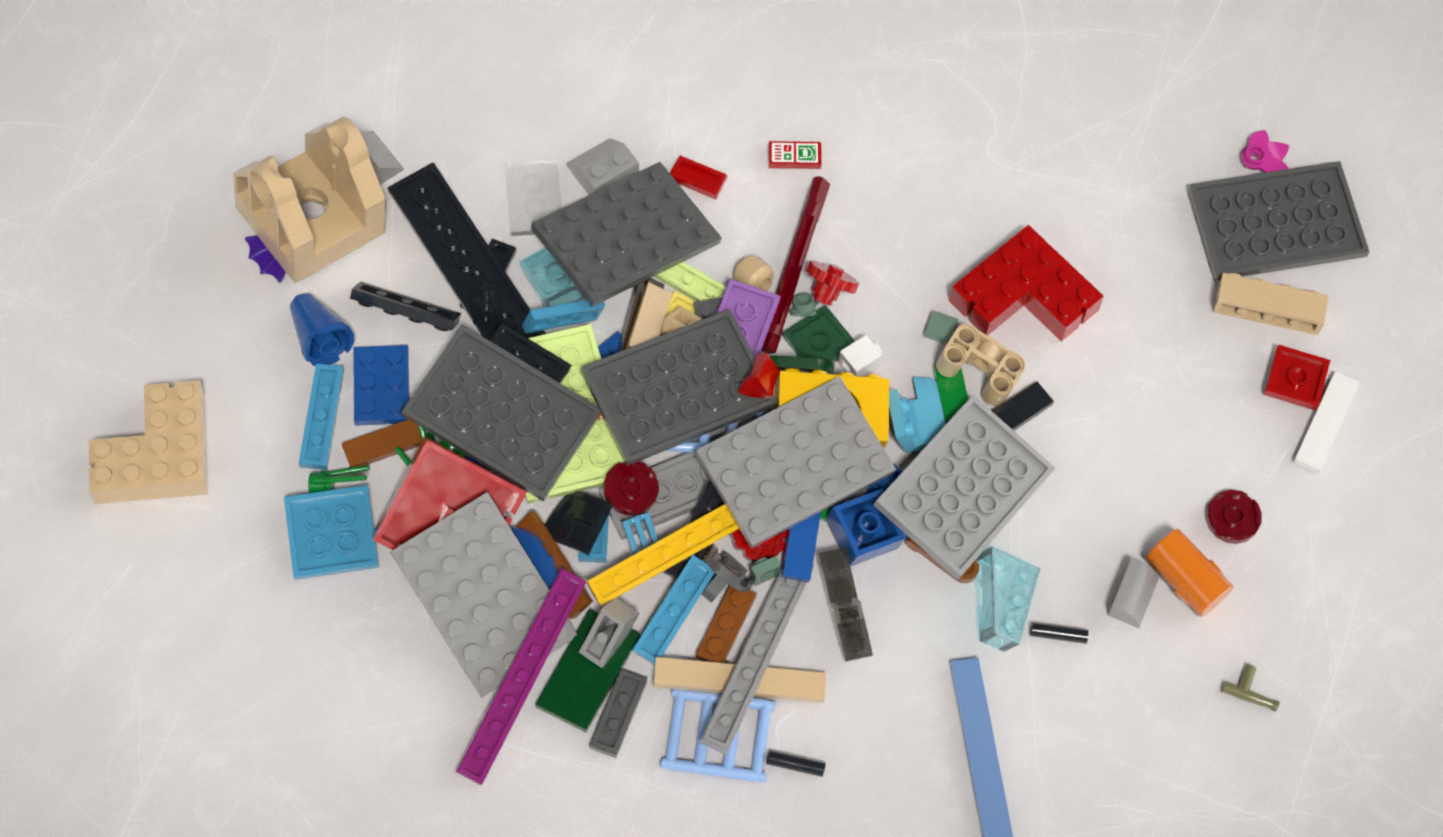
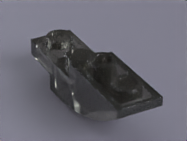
(844, 605)

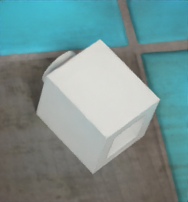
(861, 357)

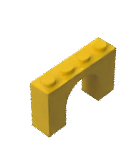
(869, 393)

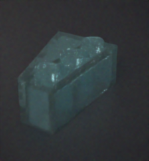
(1005, 597)

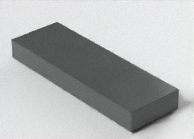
(618, 713)

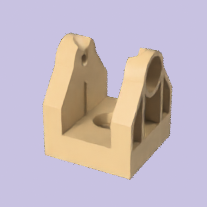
(330, 173)

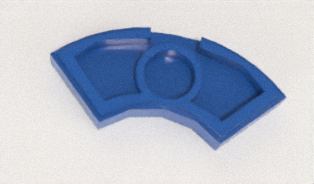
(537, 554)

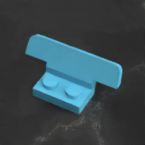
(918, 419)

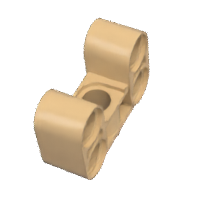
(987, 356)

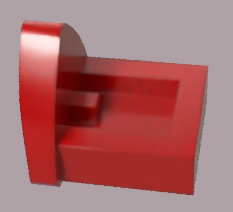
(762, 378)

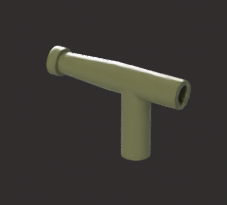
(1243, 690)

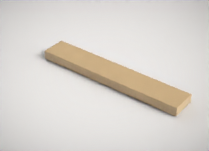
(714, 677)

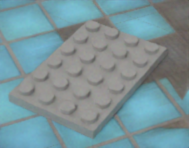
(795, 461)
(964, 487)
(477, 589)

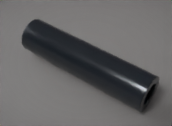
(1059, 633)
(796, 763)

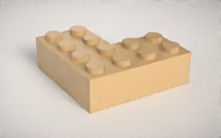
(163, 461)

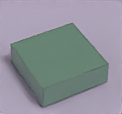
(940, 327)

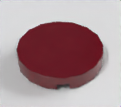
(631, 488)
(1233, 516)

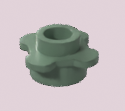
(804, 305)

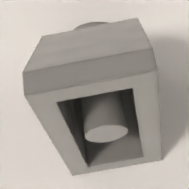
(608, 632)

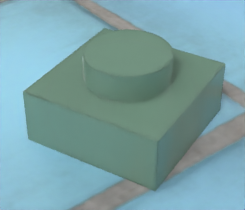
(765, 569)

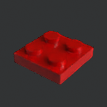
(1297, 377)

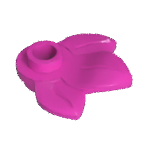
(1268, 153)

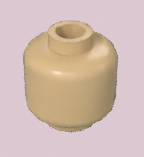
(754, 272)

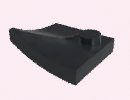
(578, 521)

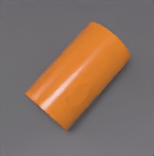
(1189, 572)

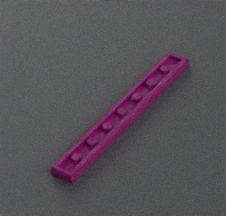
(520, 677)

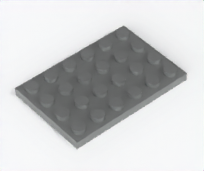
(1278, 220)
(625, 233)
(675, 387)
(502, 412)

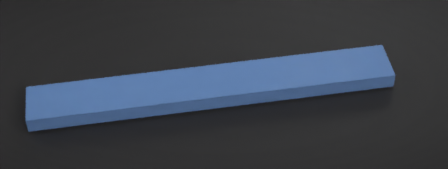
(980, 748)

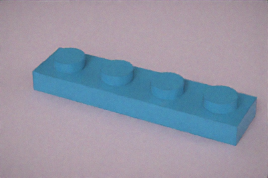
(321, 417)
(673, 610)

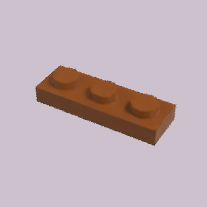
(726, 625)

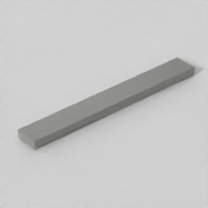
(752, 664)

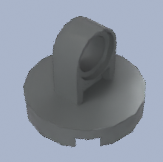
(727, 571)

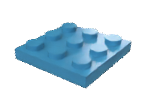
(331, 532)

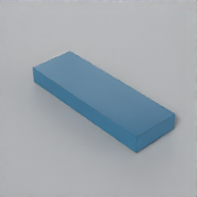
(561, 316)

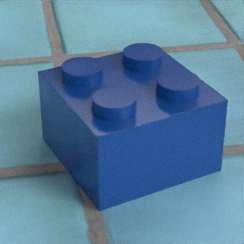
(864, 529)

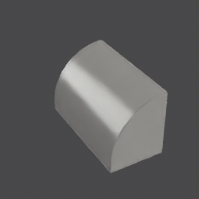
(1134, 593)

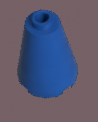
(319, 331)

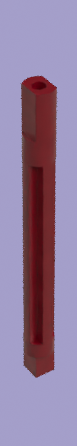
(809, 219)

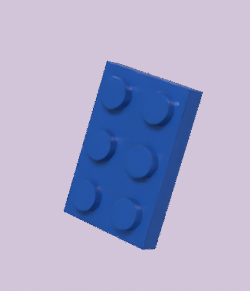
(380, 384)

